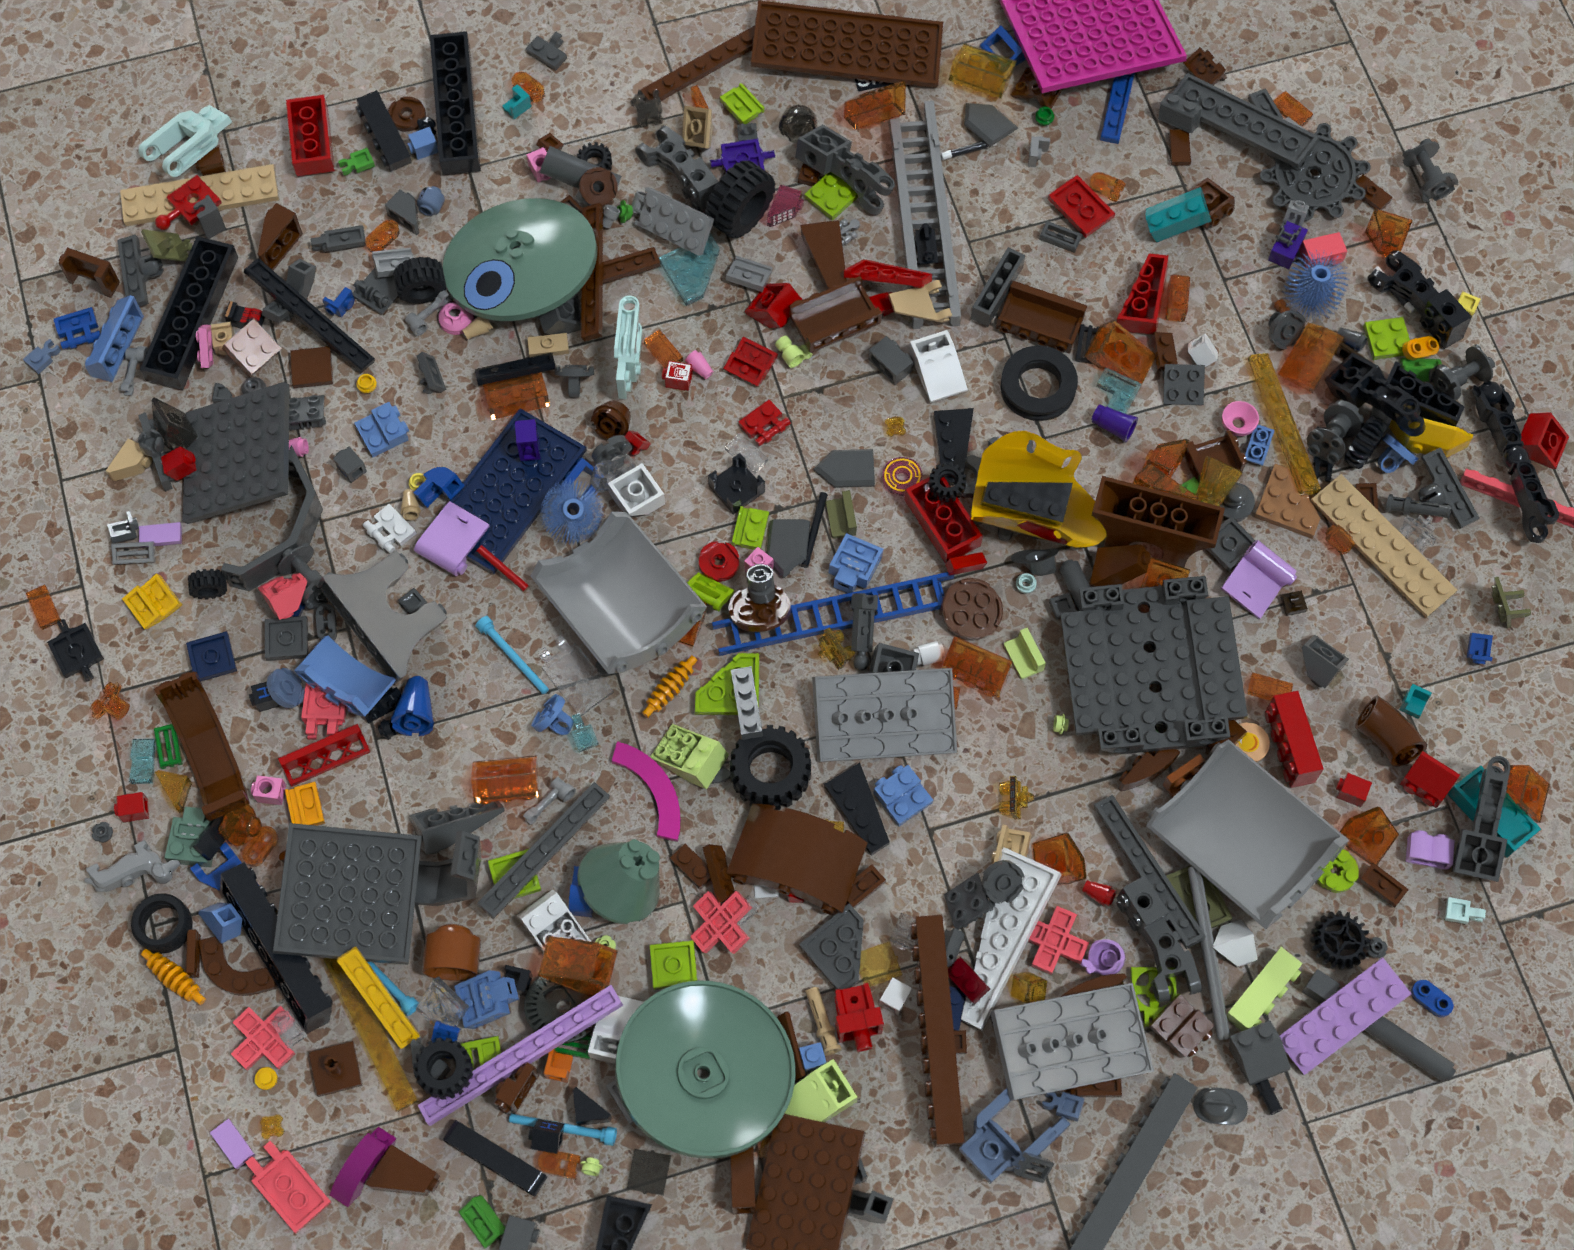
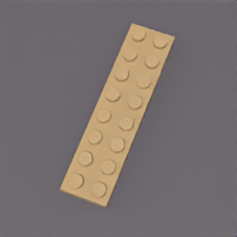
(233, 188)
(1384, 546)

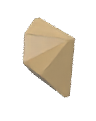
(697, 126)

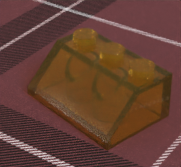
(982, 70)

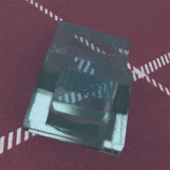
(142, 761)

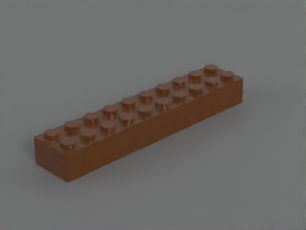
(938, 1031)

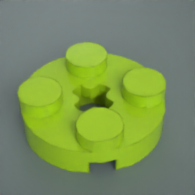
(1347, 877)

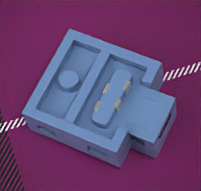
(854, 563)
(486, 997)

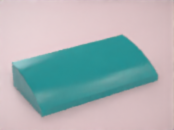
(1514, 822)

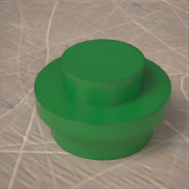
(1044, 116)

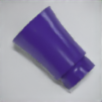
(1115, 422)

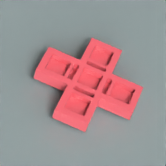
(721, 922)
(1056, 941)
(260, 1040)

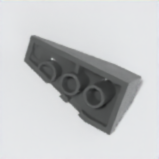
(440, 828)

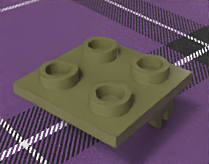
(166, 245)
(1501, 597)

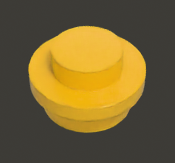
(366, 383)
(266, 1078)

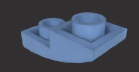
(1259, 445)

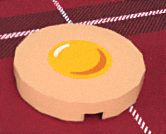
(1255, 742)

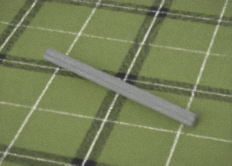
(1209, 955)

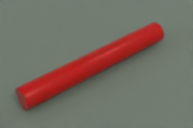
(502, 568)

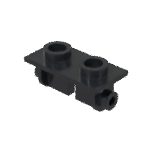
(926, 245)
(384, 705)

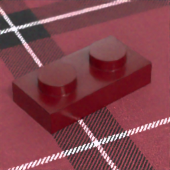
(967, 980)

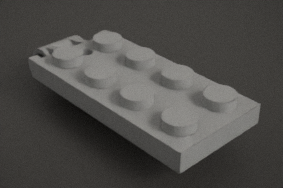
(672, 220)

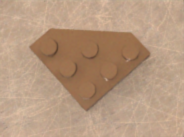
(1285, 506)

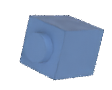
(422, 143)
(812, 1057)

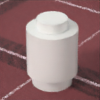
(930, 653)

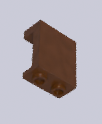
(80, 264)
(1222, 448)

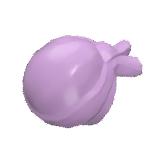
(1104, 958)

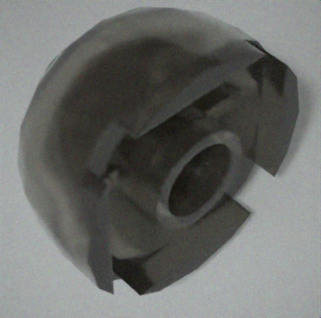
(797, 122)

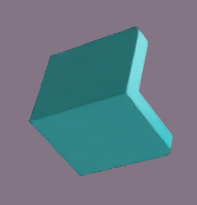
(519, 102)
(1415, 701)

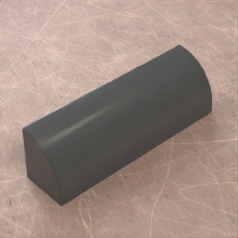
(569, 168)

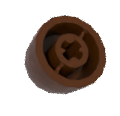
(1390, 732)

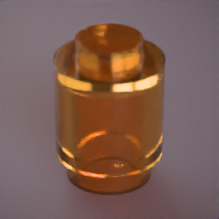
(1339, 539)

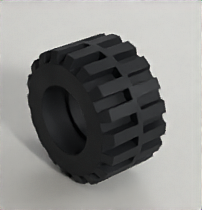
(419, 280)
(434, 1052)

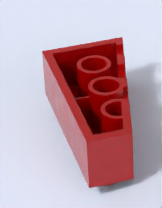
(1144, 303)

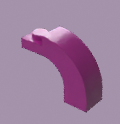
(359, 1165)

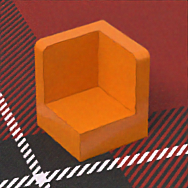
(558, 1066)

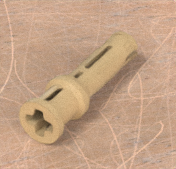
(825, 1030)

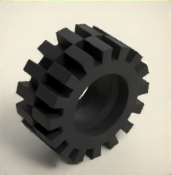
(596, 151)
(947, 471)
(207, 584)

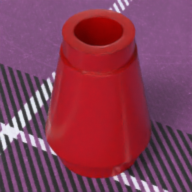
(1099, 892)

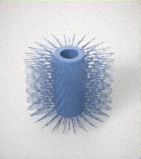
(1316, 285)
(581, 508)

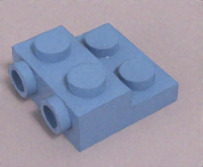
(382, 429)
(902, 794)

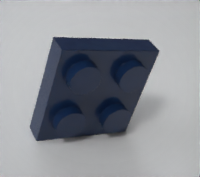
(212, 656)

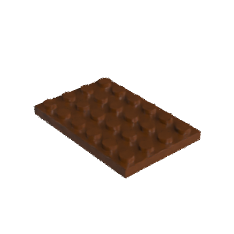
(806, 1186)

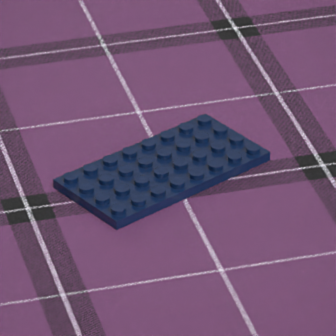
(512, 491)

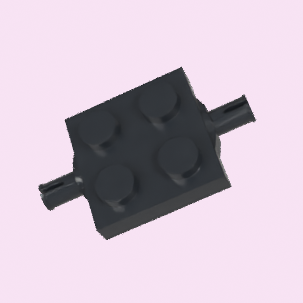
(75, 650)

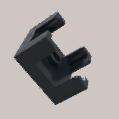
(736, 485)

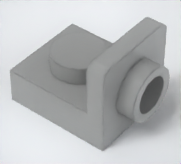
(1037, 146)
(1296, 212)

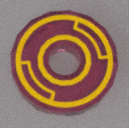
(897, 466)

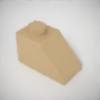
(128, 462)

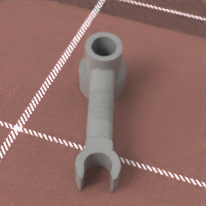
(610, 212)
(417, 322)
(135, 356)
(560, 789)

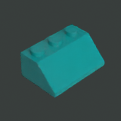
(1177, 215)

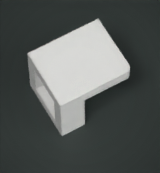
(1203, 351)
(895, 996)

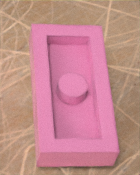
(205, 354)

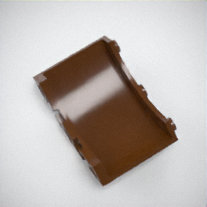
(797, 856)

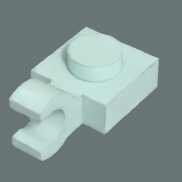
(1460, 911)

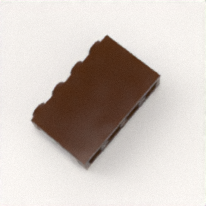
(834, 314)
(1041, 317)

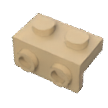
(1013, 840)

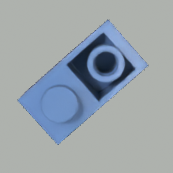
(222, 921)

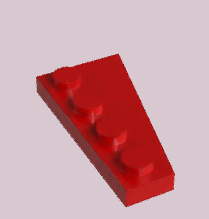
(887, 273)

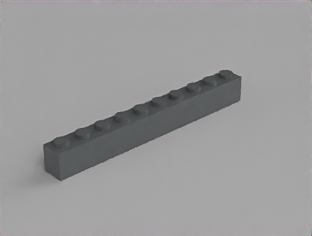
(1134, 1165)

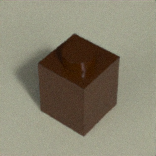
(211, 163)

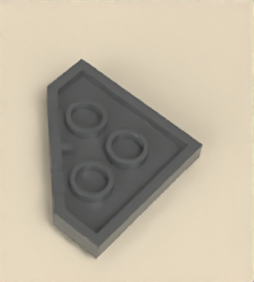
(837, 948)

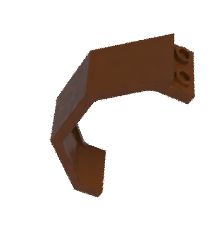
(204, 745)

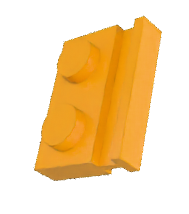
(305, 805)

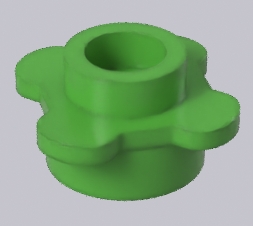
(626, 211)

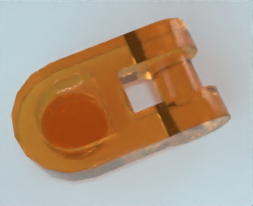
(1100, 181)
(551, 1163)

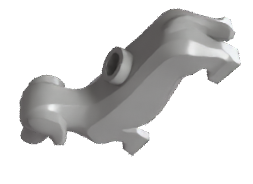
(131, 867)

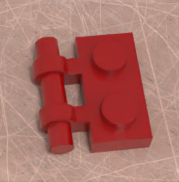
(761, 418)

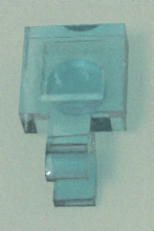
(583, 735)

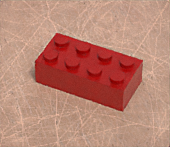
(310, 135)
(943, 522)
(1294, 739)

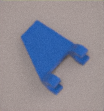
(213, 878)

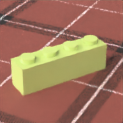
(1264, 989)

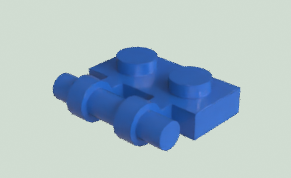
(75, 323)

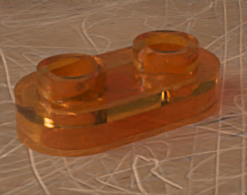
(530, 86)
(381, 236)
(259, 846)

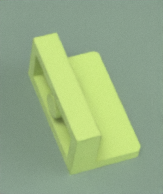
(1025, 654)

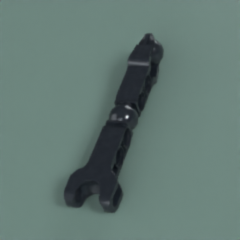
(1524, 479)

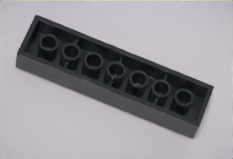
(455, 103)
(190, 307)
(289, 972)

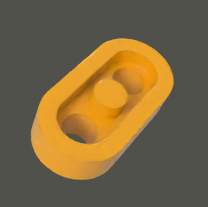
(1420, 348)

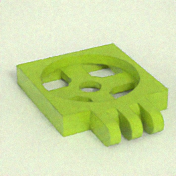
(1154, 1010)

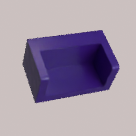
(1285, 255)
(527, 440)

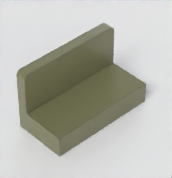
(841, 516)

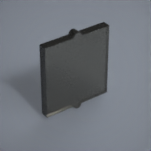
(649, 1172)

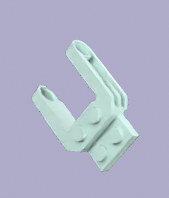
(201, 129)
(628, 346)

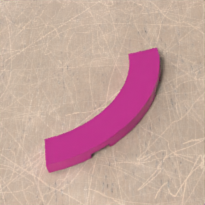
(658, 783)

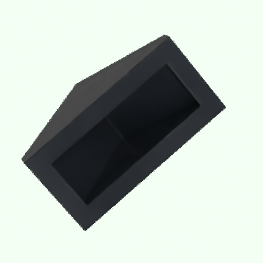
(588, 1111)

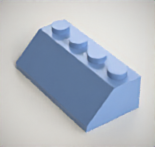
(114, 339)

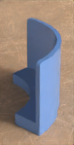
(343, 677)

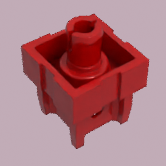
(859, 1019)

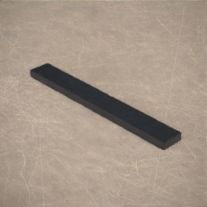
(309, 315)

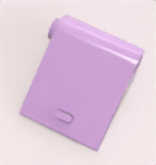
(450, 540)
(1260, 577)

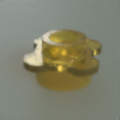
(895, 421)
(266, 1122)

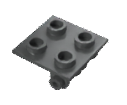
(376, 291)
(1184, 384)
(306, 410)
(968, 902)

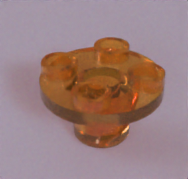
(110, 703)
(240, 826)

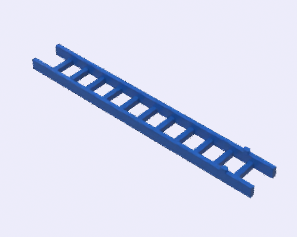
(840, 625)

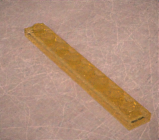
(1284, 424)
(374, 1039)

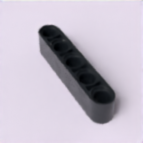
(495, 1158)

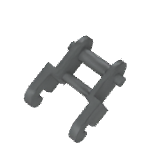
(1293, 237)

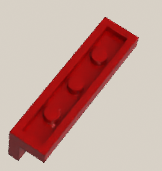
(319, 749)

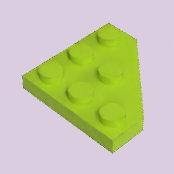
(718, 694)

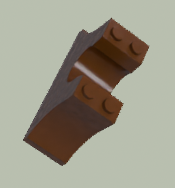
(1156, 517)

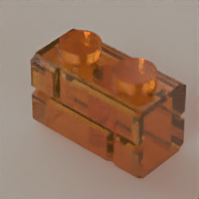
(1177, 298)

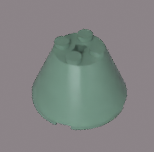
(621, 880)

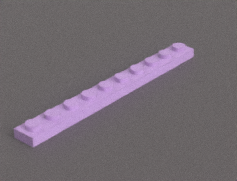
(525, 1051)

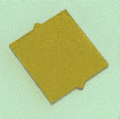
(879, 964)

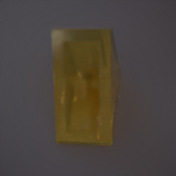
(176, 787)

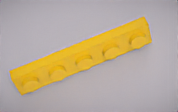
(378, 997)

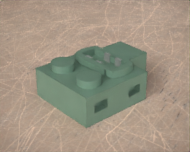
(184, 834)

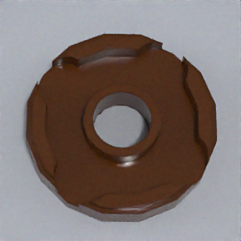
(405, 104)
(592, 176)

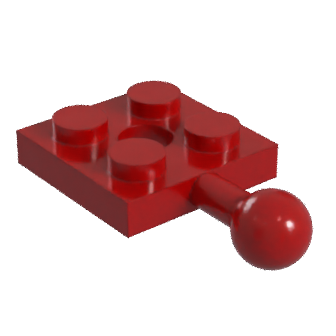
(180, 201)

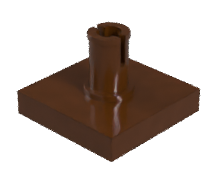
(335, 1069)

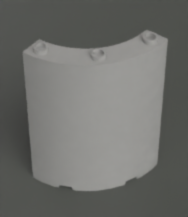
(620, 595)
(1247, 834)

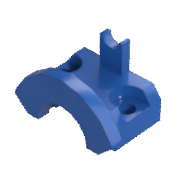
(444, 1031)

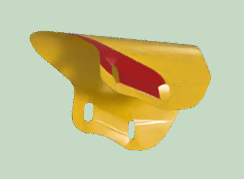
(1011, 462)

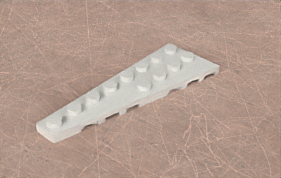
(1007, 933)

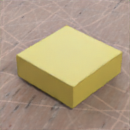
(1469, 302)

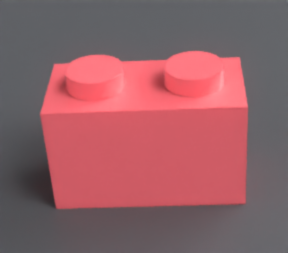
(1326, 244)

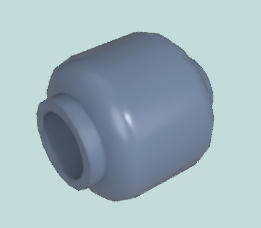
(430, 201)

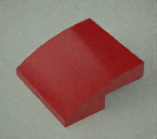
(750, 361)

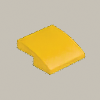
(152, 601)

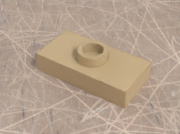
(555, 344)

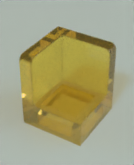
(1028, 987)

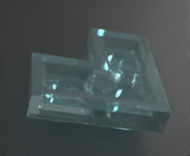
(1122, 388)

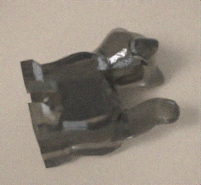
(647, 110)

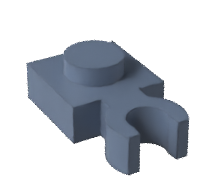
(41, 358)
(1066, 1105)

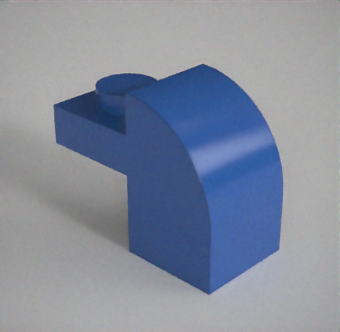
(438, 482)
(577, 904)

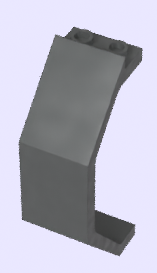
(265, 566)
(453, 878)

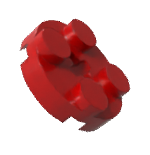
(719, 550)

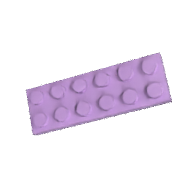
(1344, 1015)

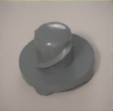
(1238, 503)

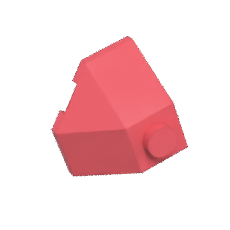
(284, 594)

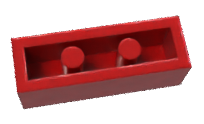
(966, 563)

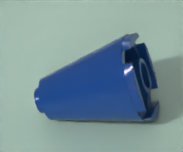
(414, 709)

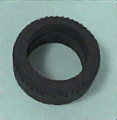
(146, 909)

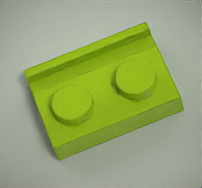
(742, 104)
(750, 528)

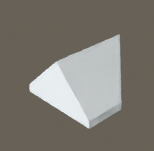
(1236, 943)

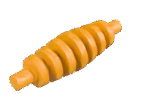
(669, 686)
(173, 976)

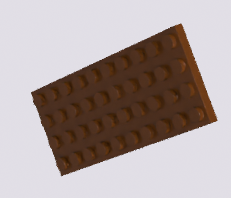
(847, 44)

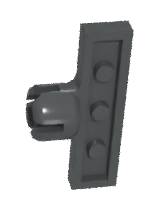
(137, 268)
(152, 445)
(1447, 489)

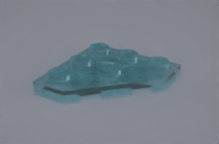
(689, 271)

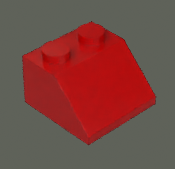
(773, 304)
(1544, 439)
(1429, 780)

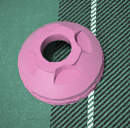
(451, 324)
(1244, 412)

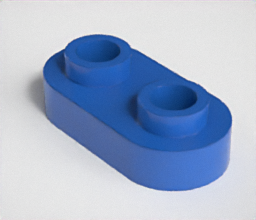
(1432, 998)

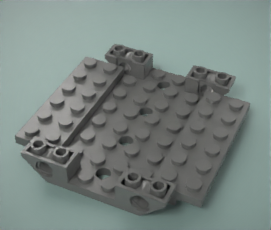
(1191, 662)

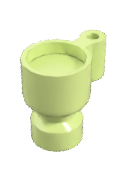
(792, 354)

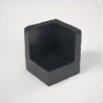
(521, 977)

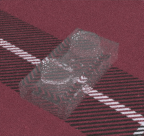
(754, 458)

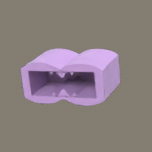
(1430, 850)

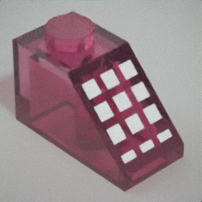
(785, 205)

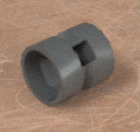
(761, 583)

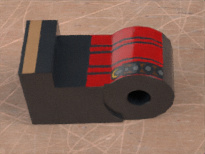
(241, 316)

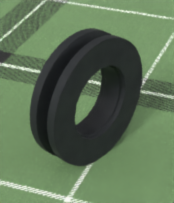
(1039, 408)

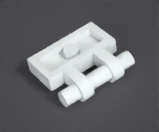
(394, 524)

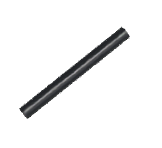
(815, 527)

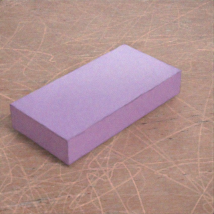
(161, 534)
(232, 1143)

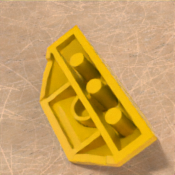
(1436, 435)

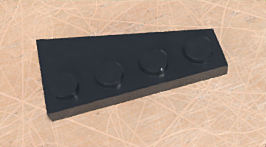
(953, 436)
(857, 805)

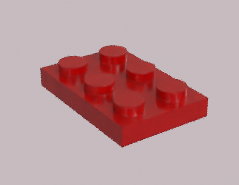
(1081, 206)

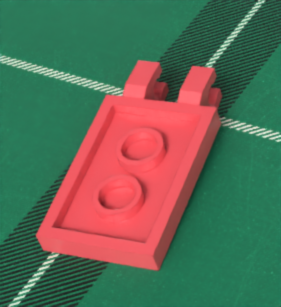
(320, 711)
(288, 1188)

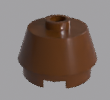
(611, 419)

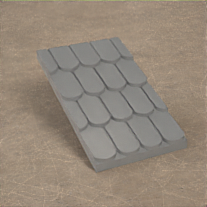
(884, 714)
(1071, 1041)

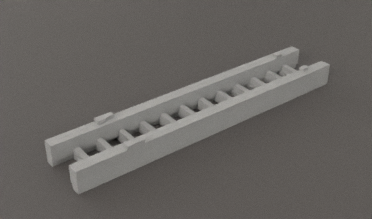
(940, 205)

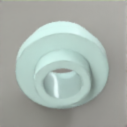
(1026, 577)

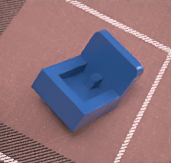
(341, 304)
(1479, 648)

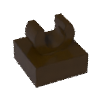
(1294, 603)

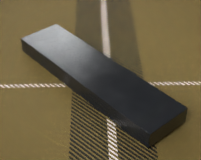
(515, 369)

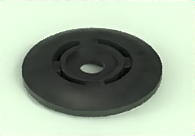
(543, 1011)

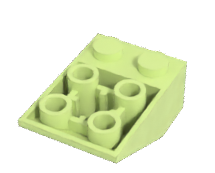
(690, 755)
(822, 1094)

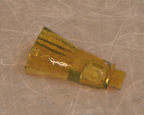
(1216, 481)

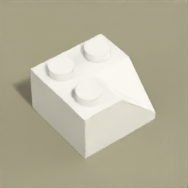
(636, 492)

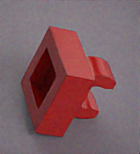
(637, 441)

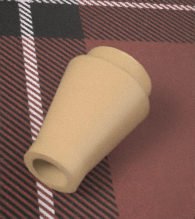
(477, 327)
(410, 508)

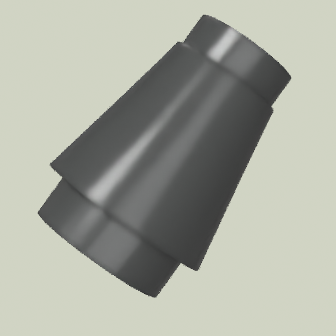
(1353, 339)

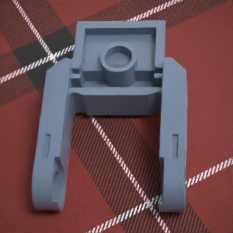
(994, 1150)

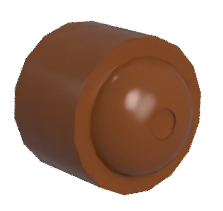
(451, 953)

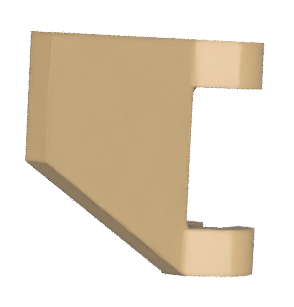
(917, 303)

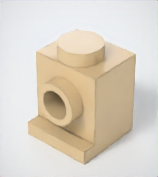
(220, 335)

